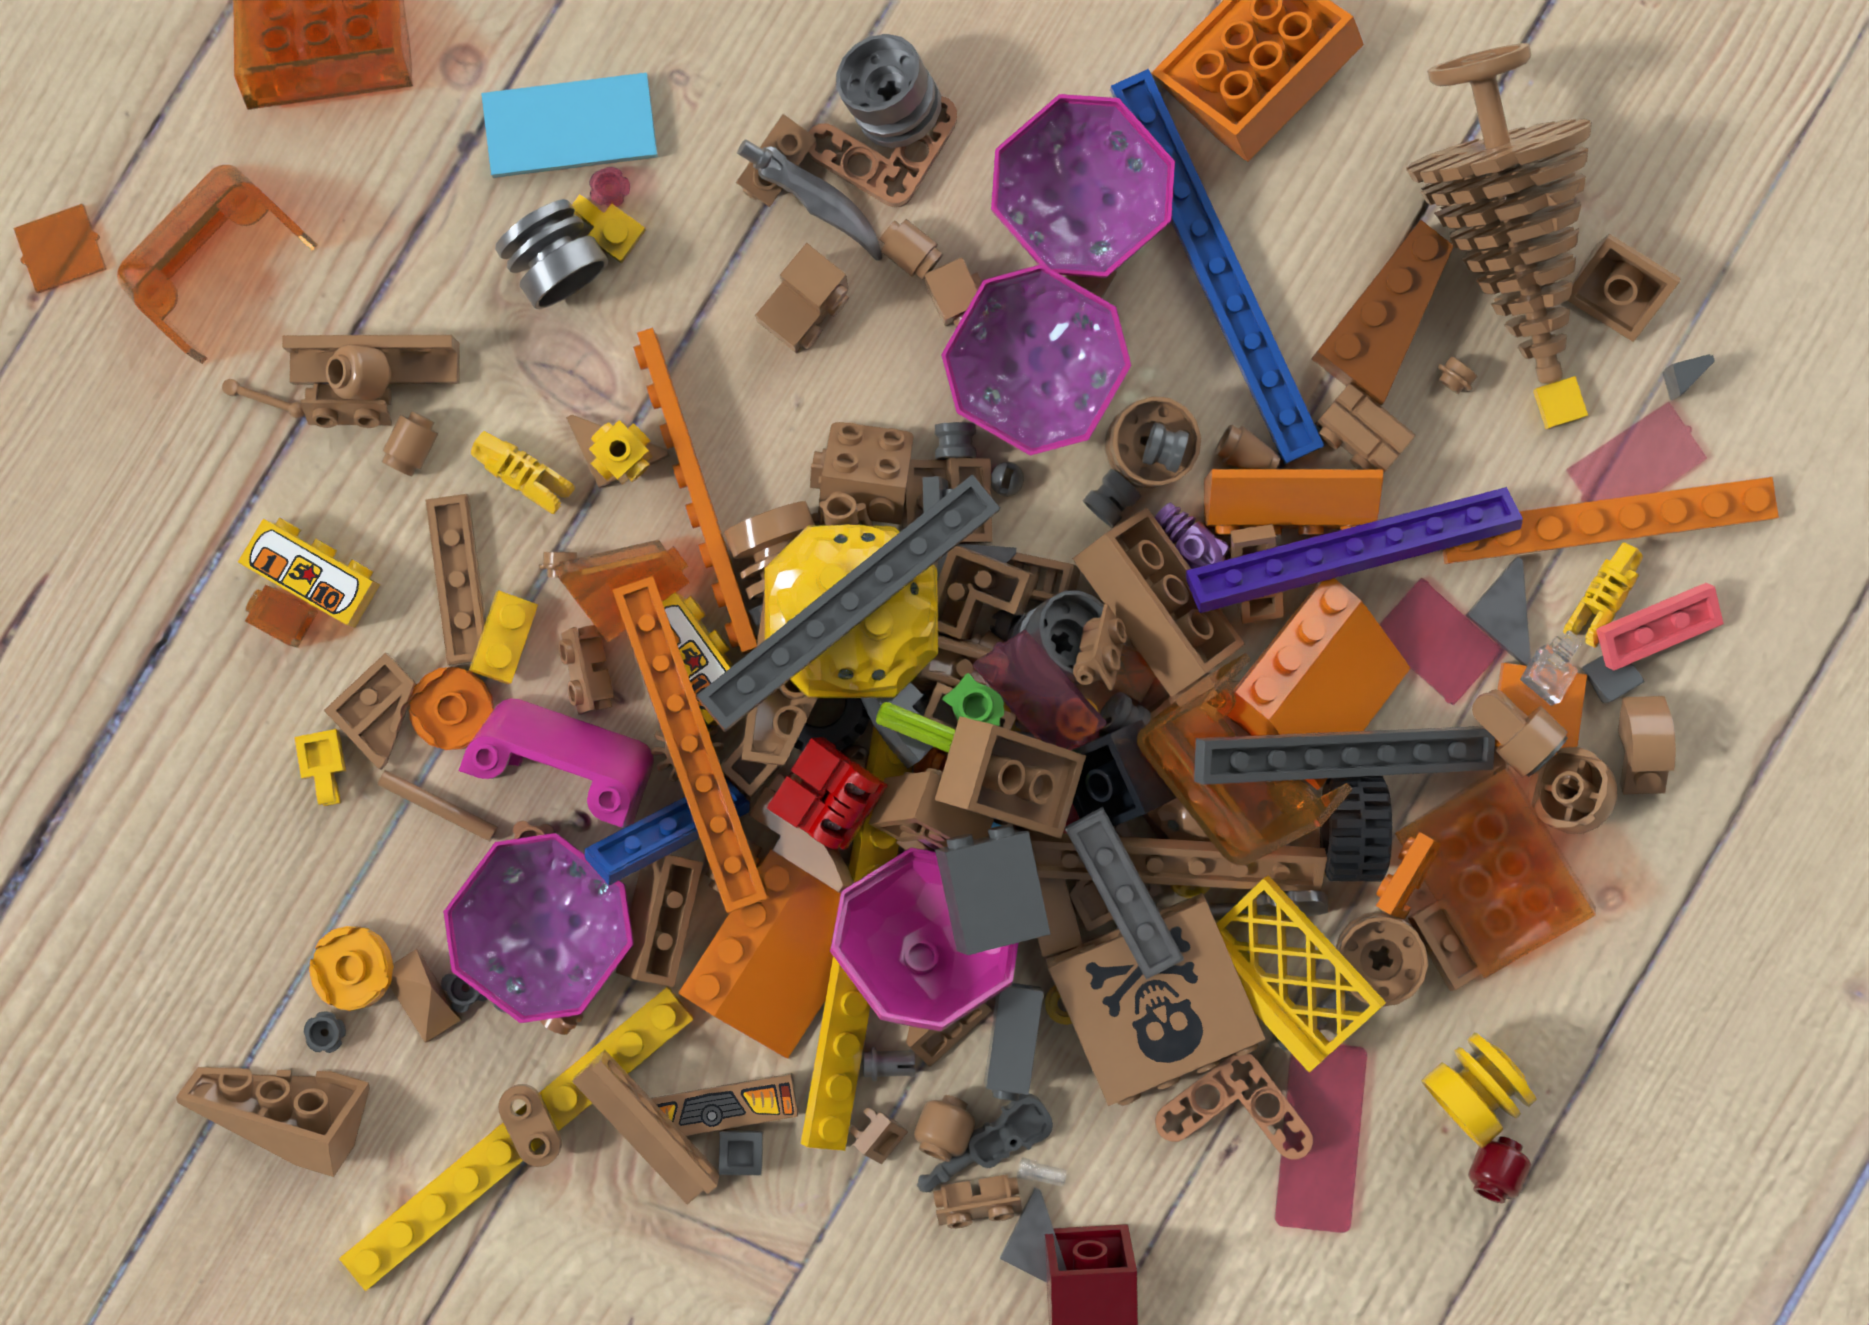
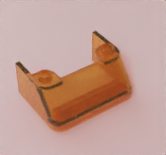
(148, 269)
(1238, 818)

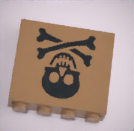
(1162, 1026)

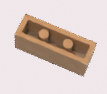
(660, 919)

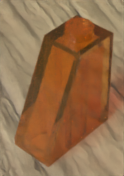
(596, 575)

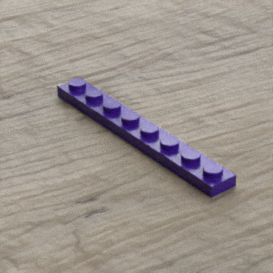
(1353, 549)

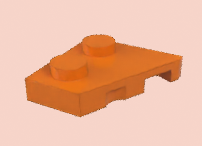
(1416, 860)

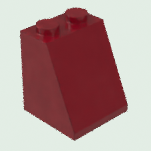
(1098, 1277)

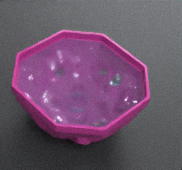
(1082, 185)
(1036, 359)
(537, 928)

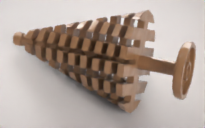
(1511, 204)

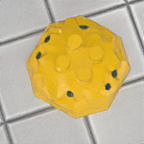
(882, 650)

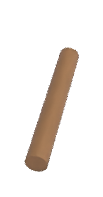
(437, 805)

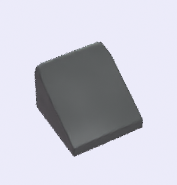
(1683, 374)
(1610, 683)

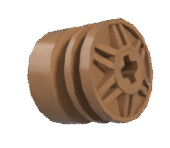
(1135, 423)
(765, 538)
(1406, 951)

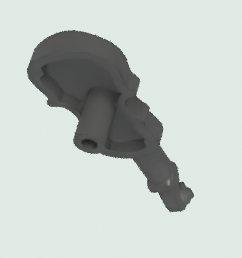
(1019, 1125)

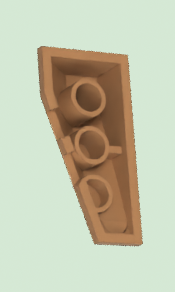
(294, 1117)

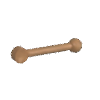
(233, 388)

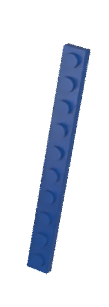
(1225, 281)

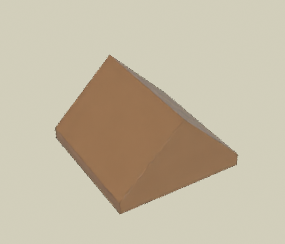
(1621, 287)

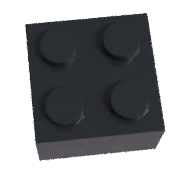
(1118, 777)

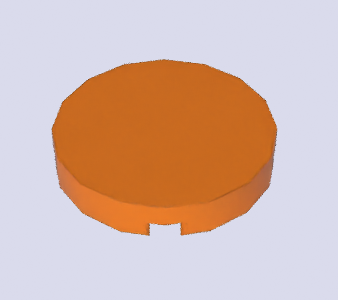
(450, 707)

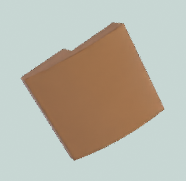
(955, 471)

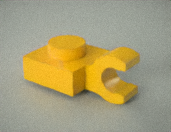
(612, 230)
(320, 758)

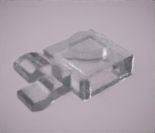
(1549, 669)

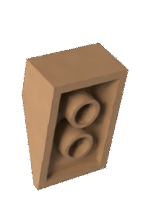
(1010, 777)

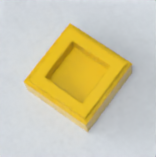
(1560, 402)

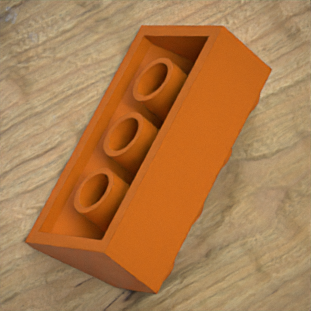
(1291, 499)

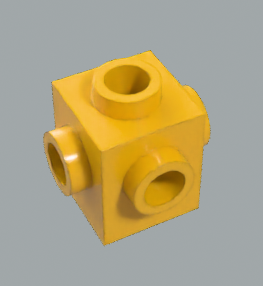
(629, 465)

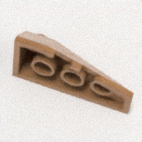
(777, 721)

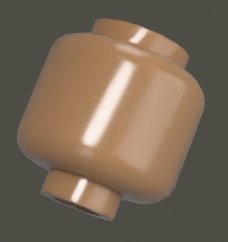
(358, 372)
(944, 1128)

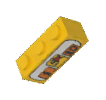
(310, 571)
(700, 650)

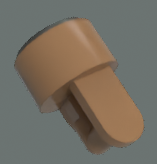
(1524, 739)

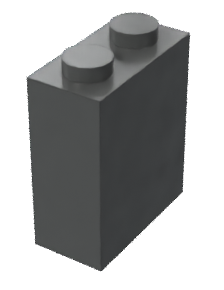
(992, 890)
(1013, 1041)

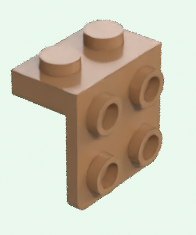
(869, 467)

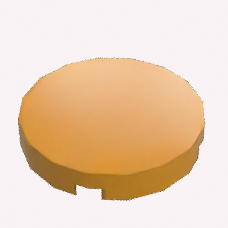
(351, 968)

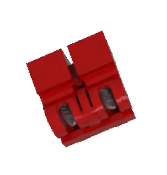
(804, 797)

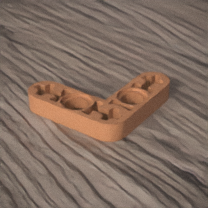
(882, 167)
(1230, 1092)

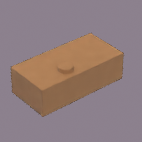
(1147, 588)

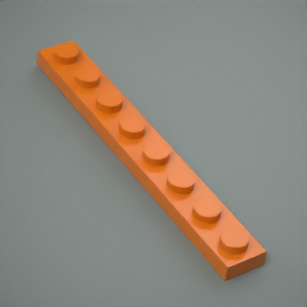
(689, 475)
(1628, 519)
(689, 744)

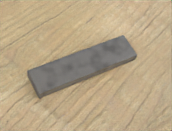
(1124, 893)

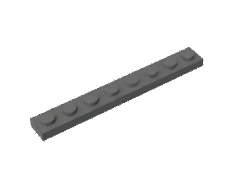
(848, 603)
(1342, 754)

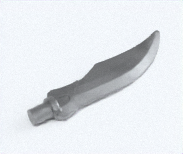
(815, 194)

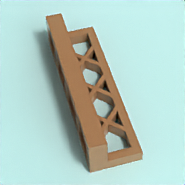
(411, 357)
(646, 1127)

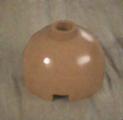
(1573, 791)

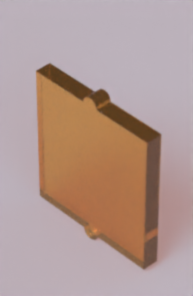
(60, 248)

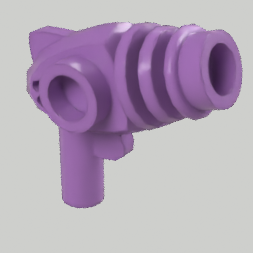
(1194, 541)

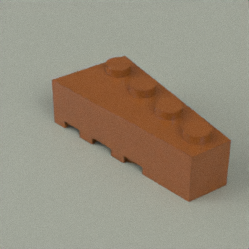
(1384, 319)

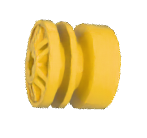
(1479, 1089)

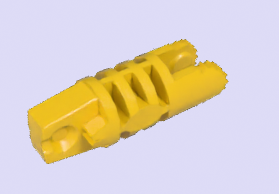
(521, 471)
(1606, 593)

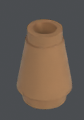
(1245, 450)

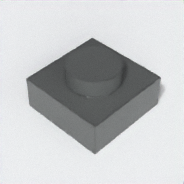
(740, 1152)

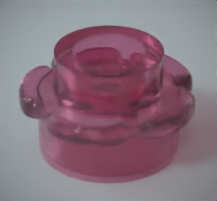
(607, 176)

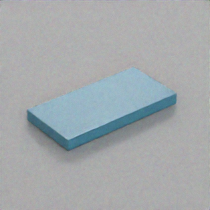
(569, 125)

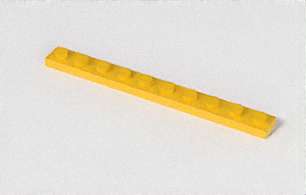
(845, 1007)
(496, 1152)

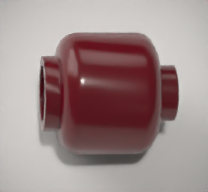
(1499, 1170)

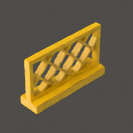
(1272, 1001)

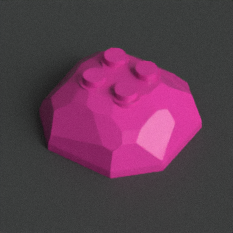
(902, 950)

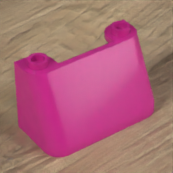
(611, 760)

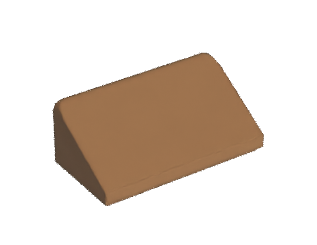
(954, 661)

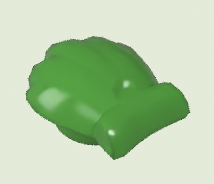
(975, 701)

